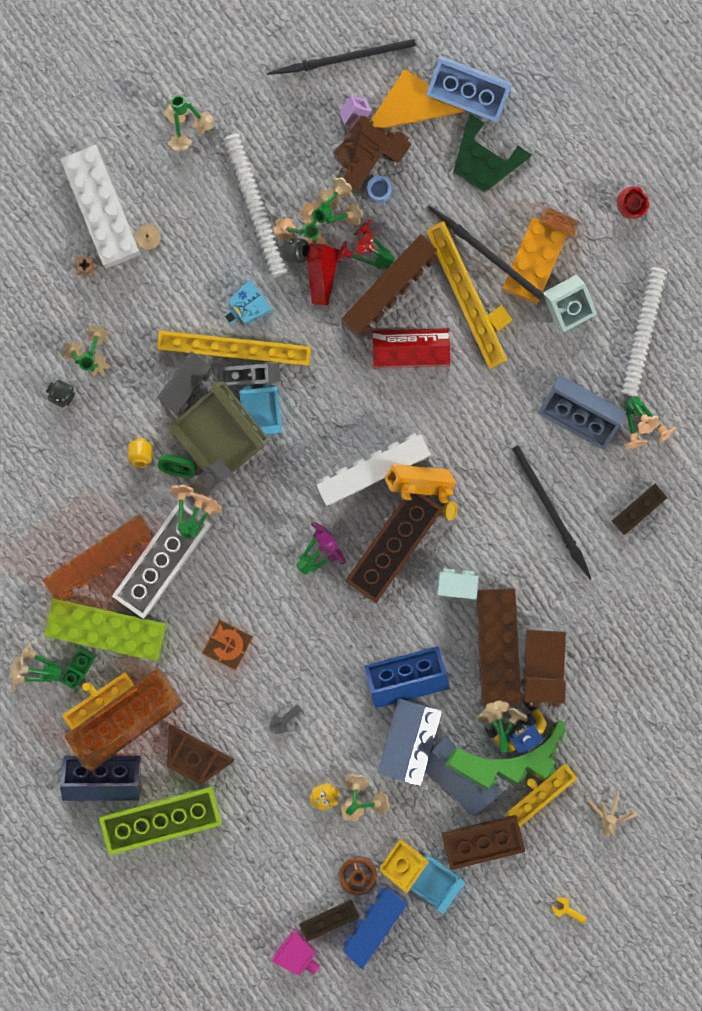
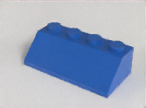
(407, 677)
(374, 926)

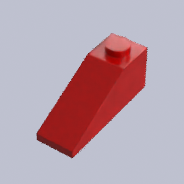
(321, 271)

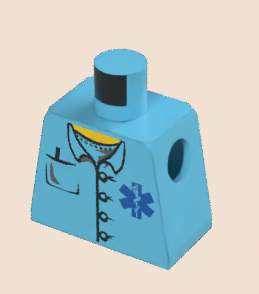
(247, 305)

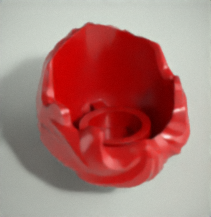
(632, 203)

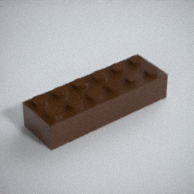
(389, 286)
(393, 546)
(498, 646)

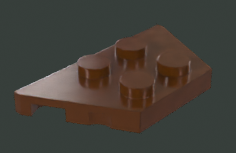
(194, 757)

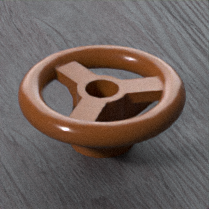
(371, 880)

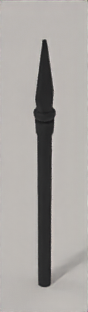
(313, 64)
(464, 234)
(575, 552)

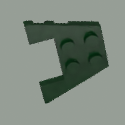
(480, 165)

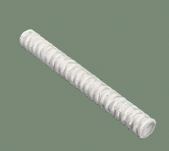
(252, 198)

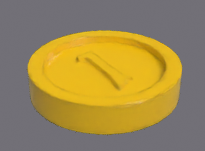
(450, 510)

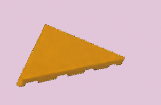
(410, 104)

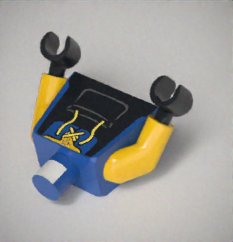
(524, 734)

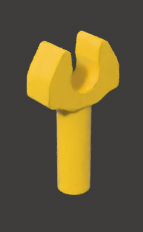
(567, 910)

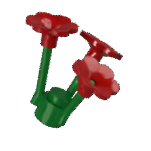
(383, 257)

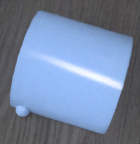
(379, 189)

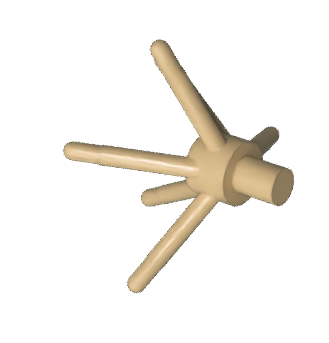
(611, 821)

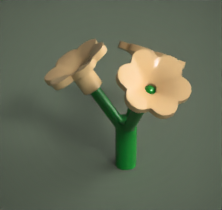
(493, 714)
(354, 808)

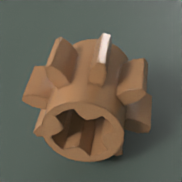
(81, 262)

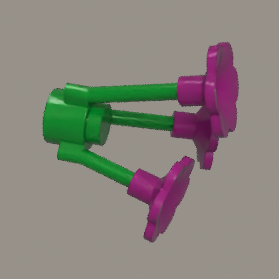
(327, 543)

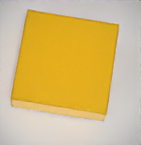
(499, 318)

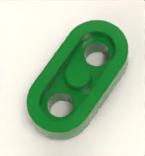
(177, 466)

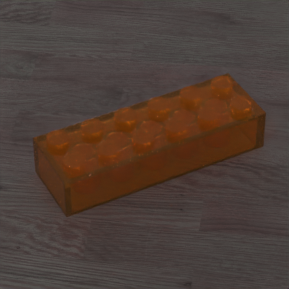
(98, 557)
(124, 719)

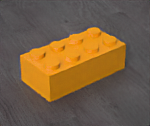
(535, 259)

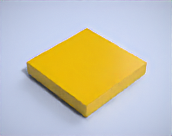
(403, 865)

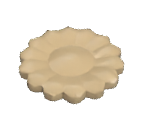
(148, 237)

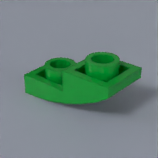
(78, 668)

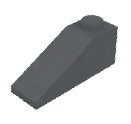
(249, 374)
(210, 479)

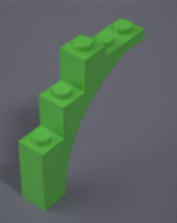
(483, 771)

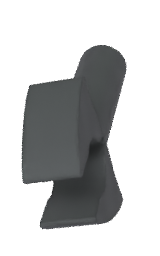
(286, 718)

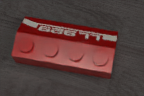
(411, 348)

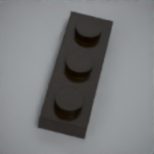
(639, 509)
(329, 920)

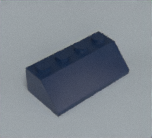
(111, 781)

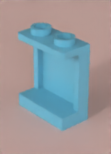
(263, 407)
(437, 884)

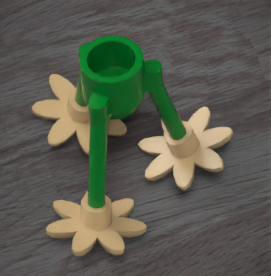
(87, 360)

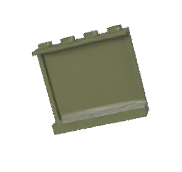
(218, 430)

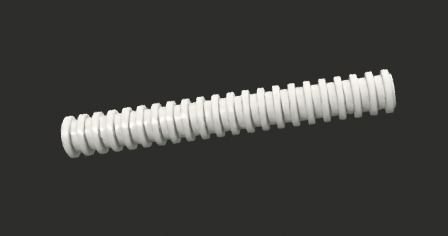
(644, 331)

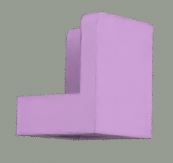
(354, 107)

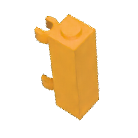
(420, 481)

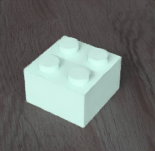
(569, 303)
(457, 585)

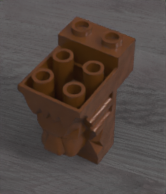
(363, 148)
(544, 668)

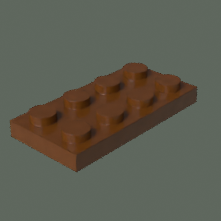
(483, 842)

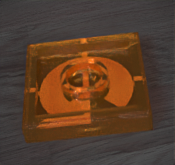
(559, 221)
(227, 644)

